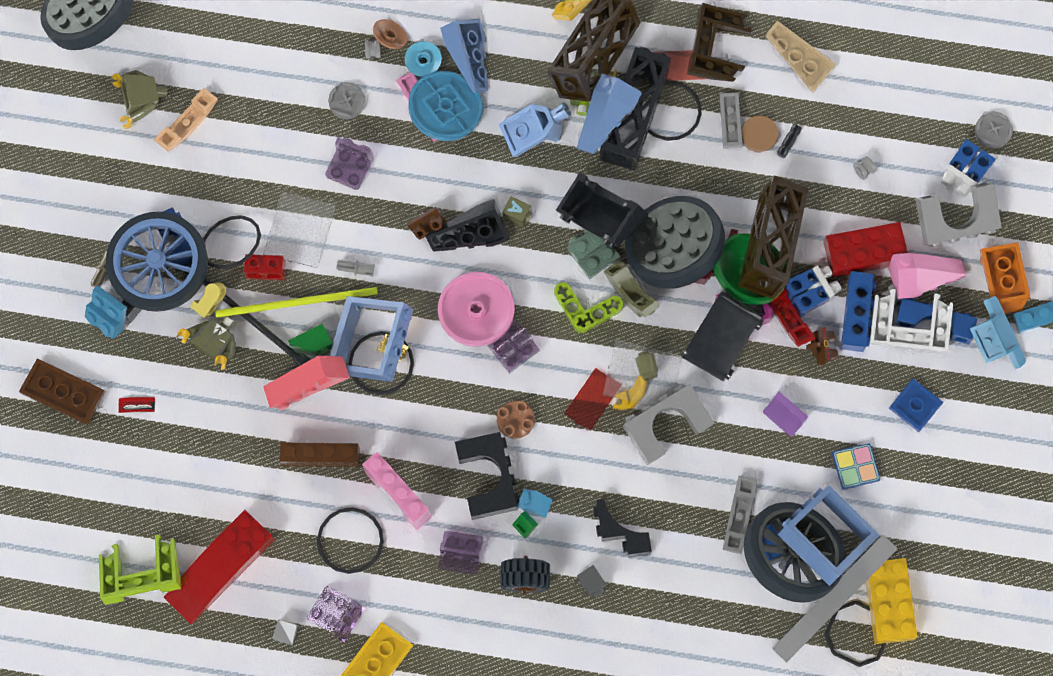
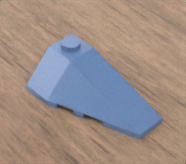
(465, 44)

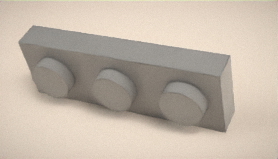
(730, 120)

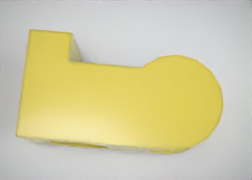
(210, 301)

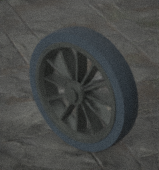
(762, 567)

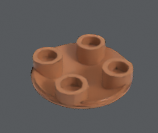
(515, 419)

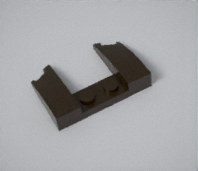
(708, 21)

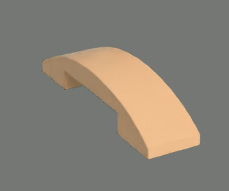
(187, 122)

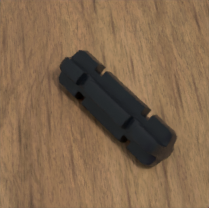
(789, 141)

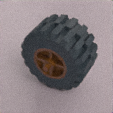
(525, 575)

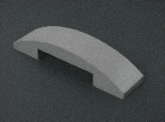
(739, 514)

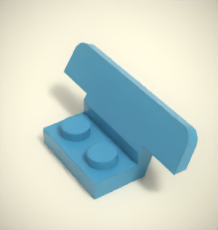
(996, 336)

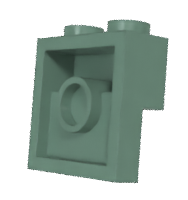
(591, 253)

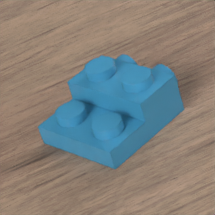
(106, 313)

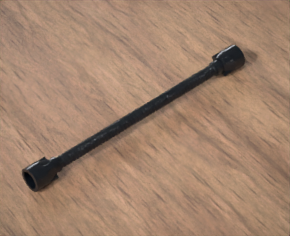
(297, 357)

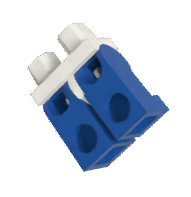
(963, 173)
(811, 289)

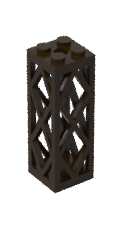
(570, 78)
(771, 279)

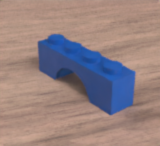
(912, 313)

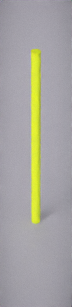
(295, 302)

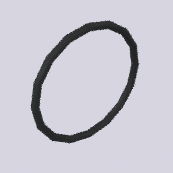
(697, 120)
(247, 256)
(386, 391)
(353, 570)

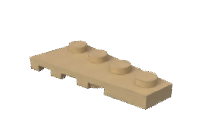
(804, 59)

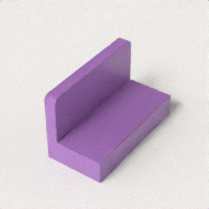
(785, 414)

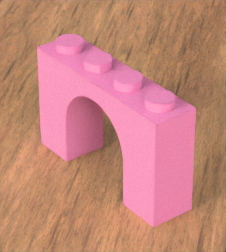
(383, 475)

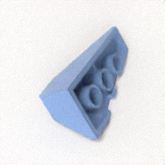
(607, 107)

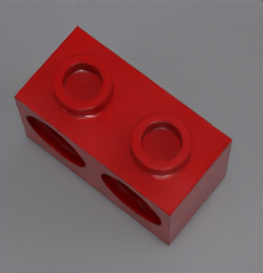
(265, 267)

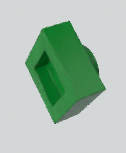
(525, 524)

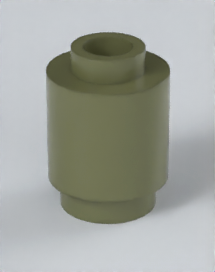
(646, 365)

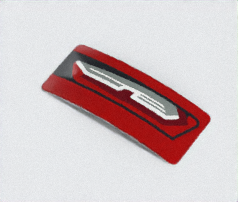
(136, 404)

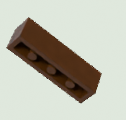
(319, 454)

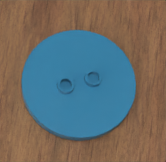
(444, 106)

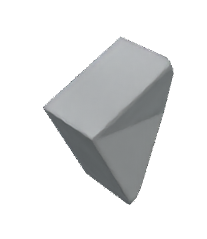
(285, 632)

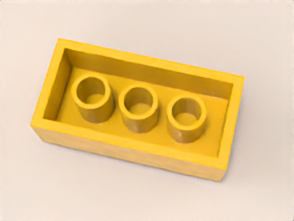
(891, 603)

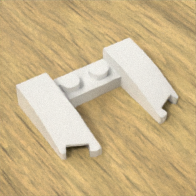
(932, 340)

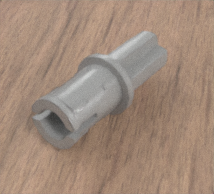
(356, 267)

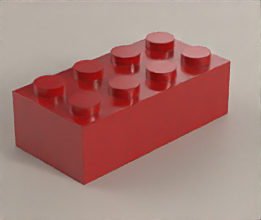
(864, 248)

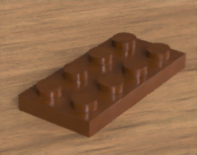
(62, 391)

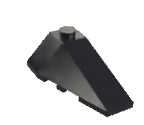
(475, 227)

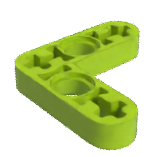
(580, 313)

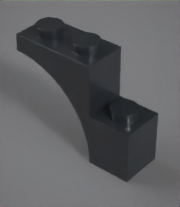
(635, 543)

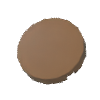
(759, 134)

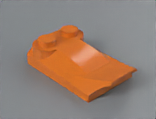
(1005, 276)

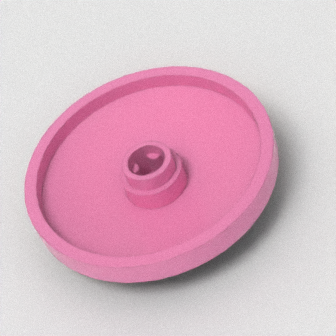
(476, 309)

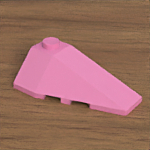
(919, 273)

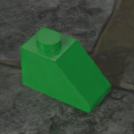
(313, 342)

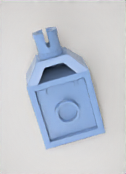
(533, 126)

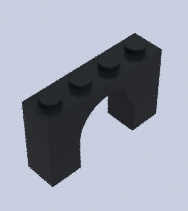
(502, 498)

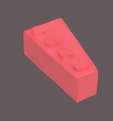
(306, 380)

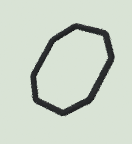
(844, 657)

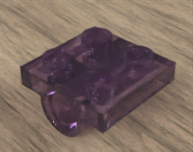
(514, 347)

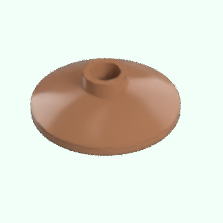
(389, 34)

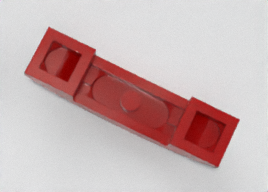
(790, 320)

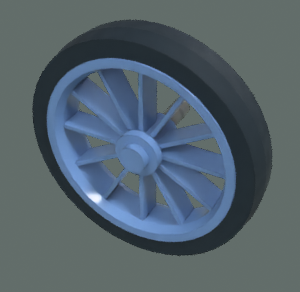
(156, 261)

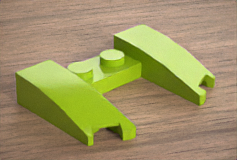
(116, 586)

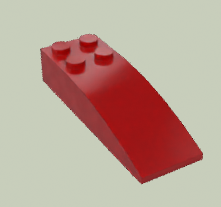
(219, 566)

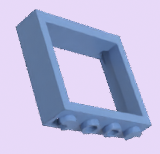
(395, 341)
(809, 552)

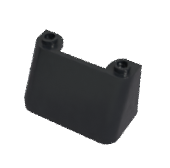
(600, 211)
(722, 336)

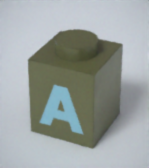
(517, 211)

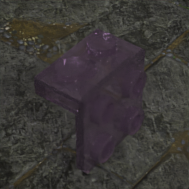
(349, 163)
(335, 613)

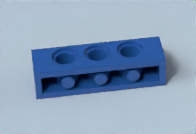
(850, 339)

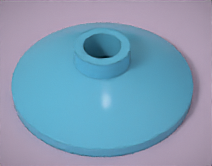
(421, 51)

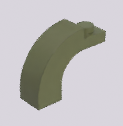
(630, 291)

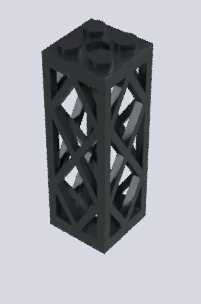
(653, 65)

